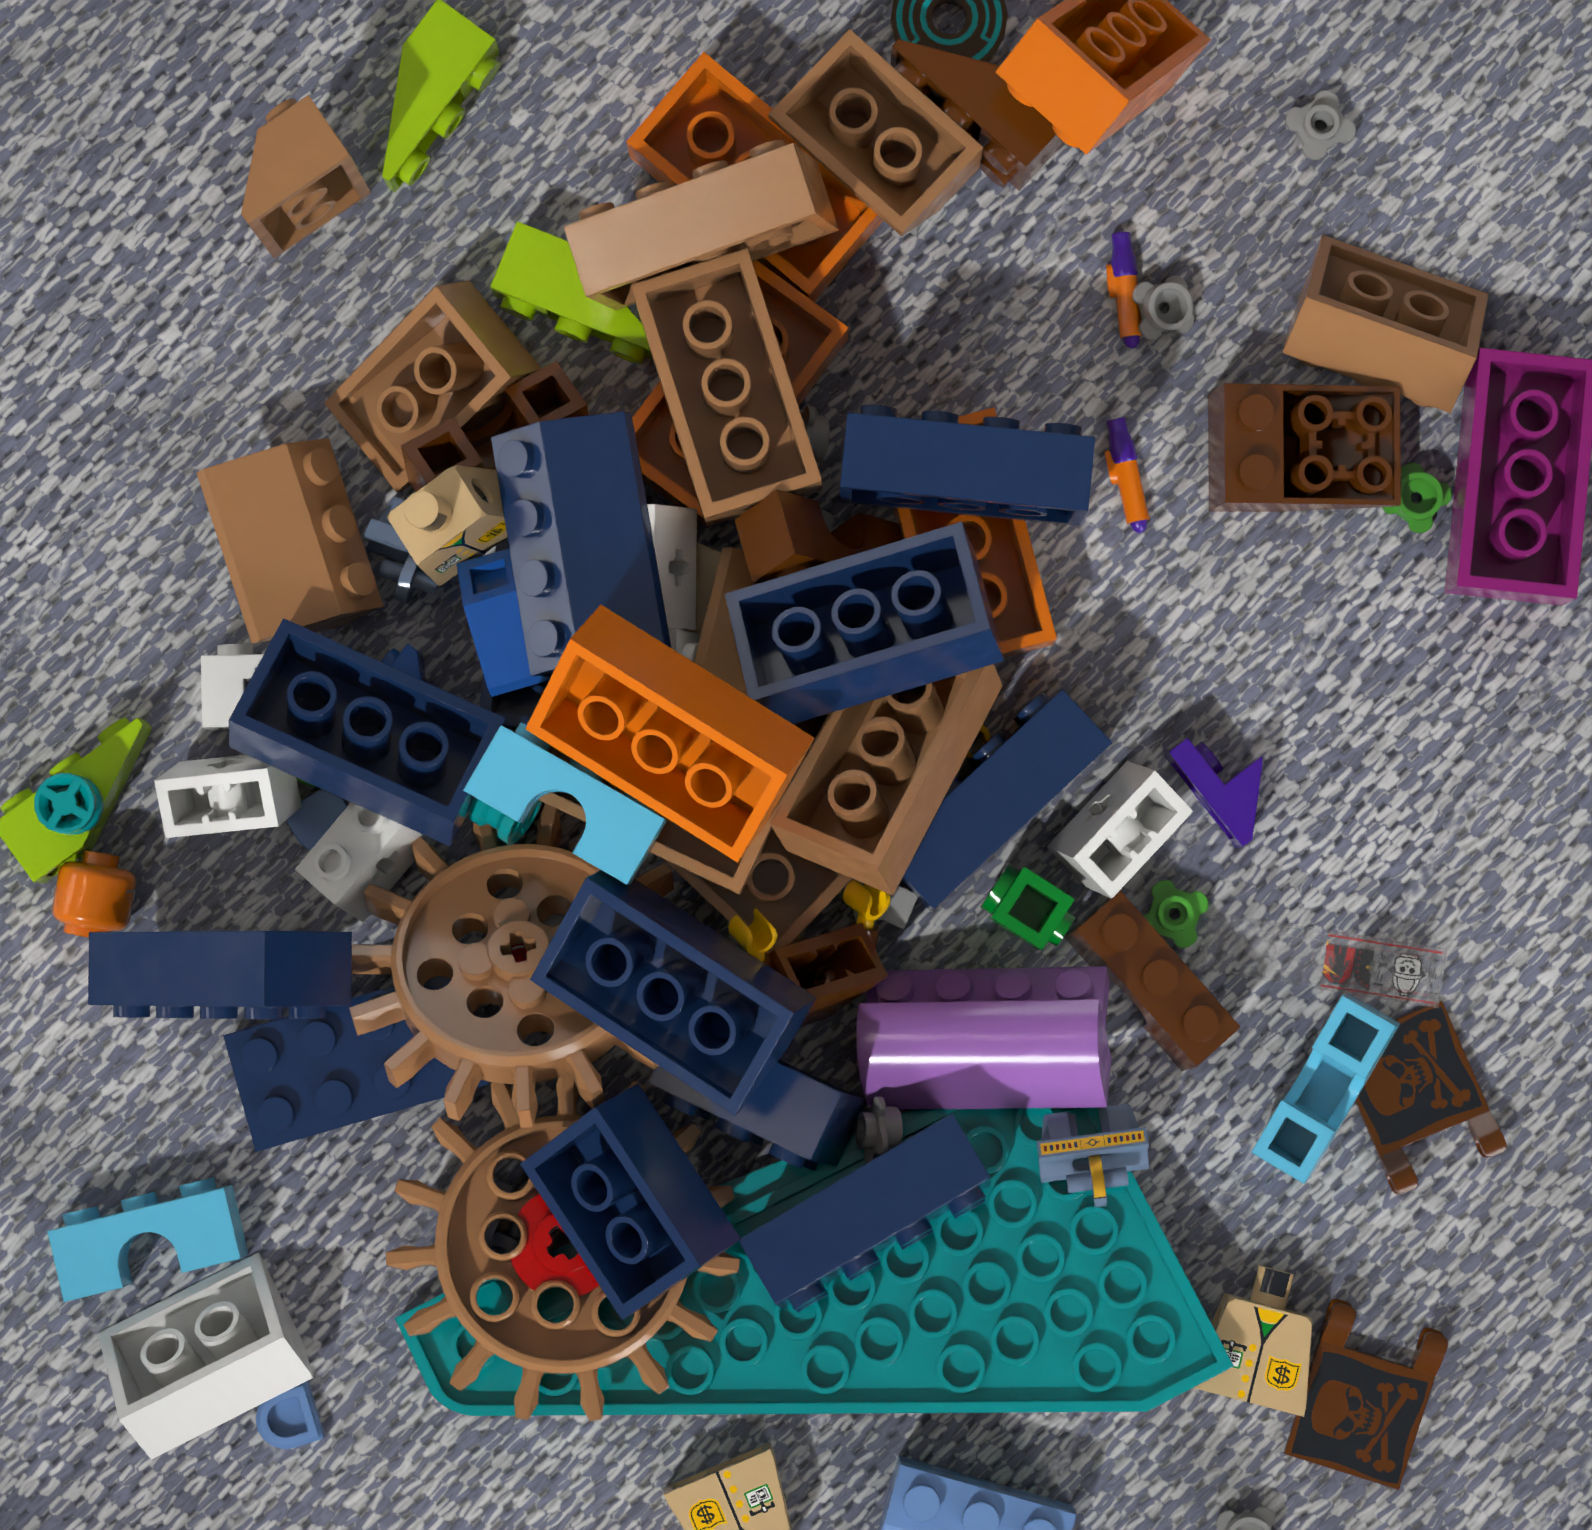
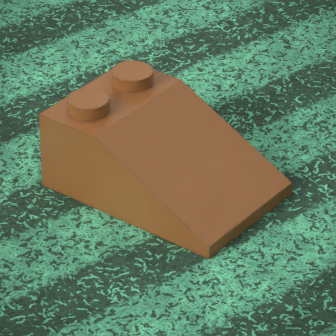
(434, 366)

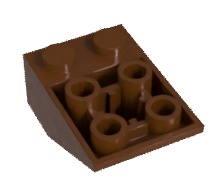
(968, 90)
(1303, 447)

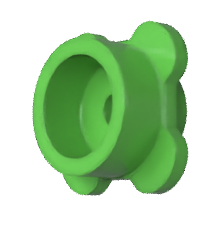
(1433, 496)
(1190, 908)

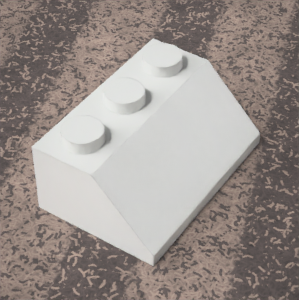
(203, 1357)

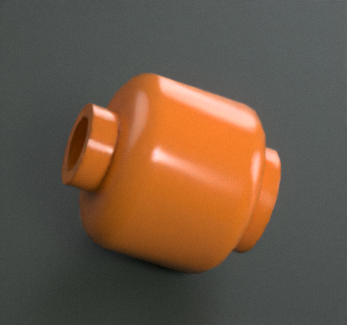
(93, 894)

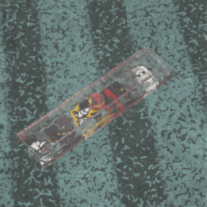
(1323, 959)

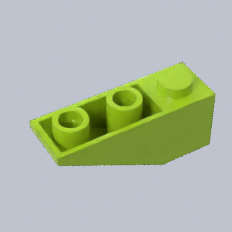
(435, 75)
(542, 278)
(107, 766)

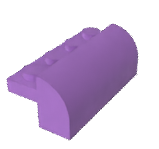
(986, 1038)

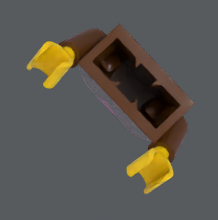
(831, 965)

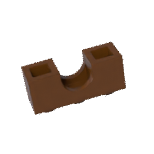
(536, 398)
(790, 535)
(1139, 961)

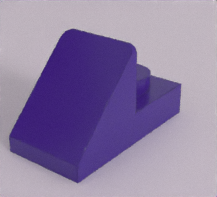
(1228, 803)

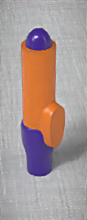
(1121, 282)
(1124, 472)

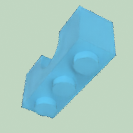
(521, 771)
(1326, 1088)
(94, 1249)

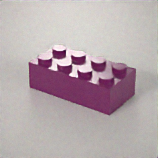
(1521, 478)

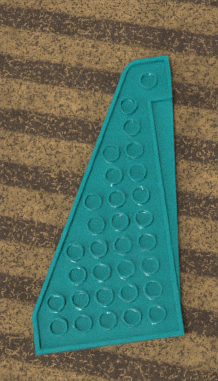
(991, 1313)

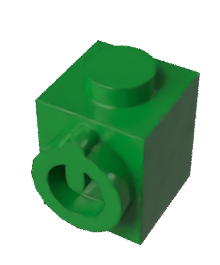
(1029, 907)

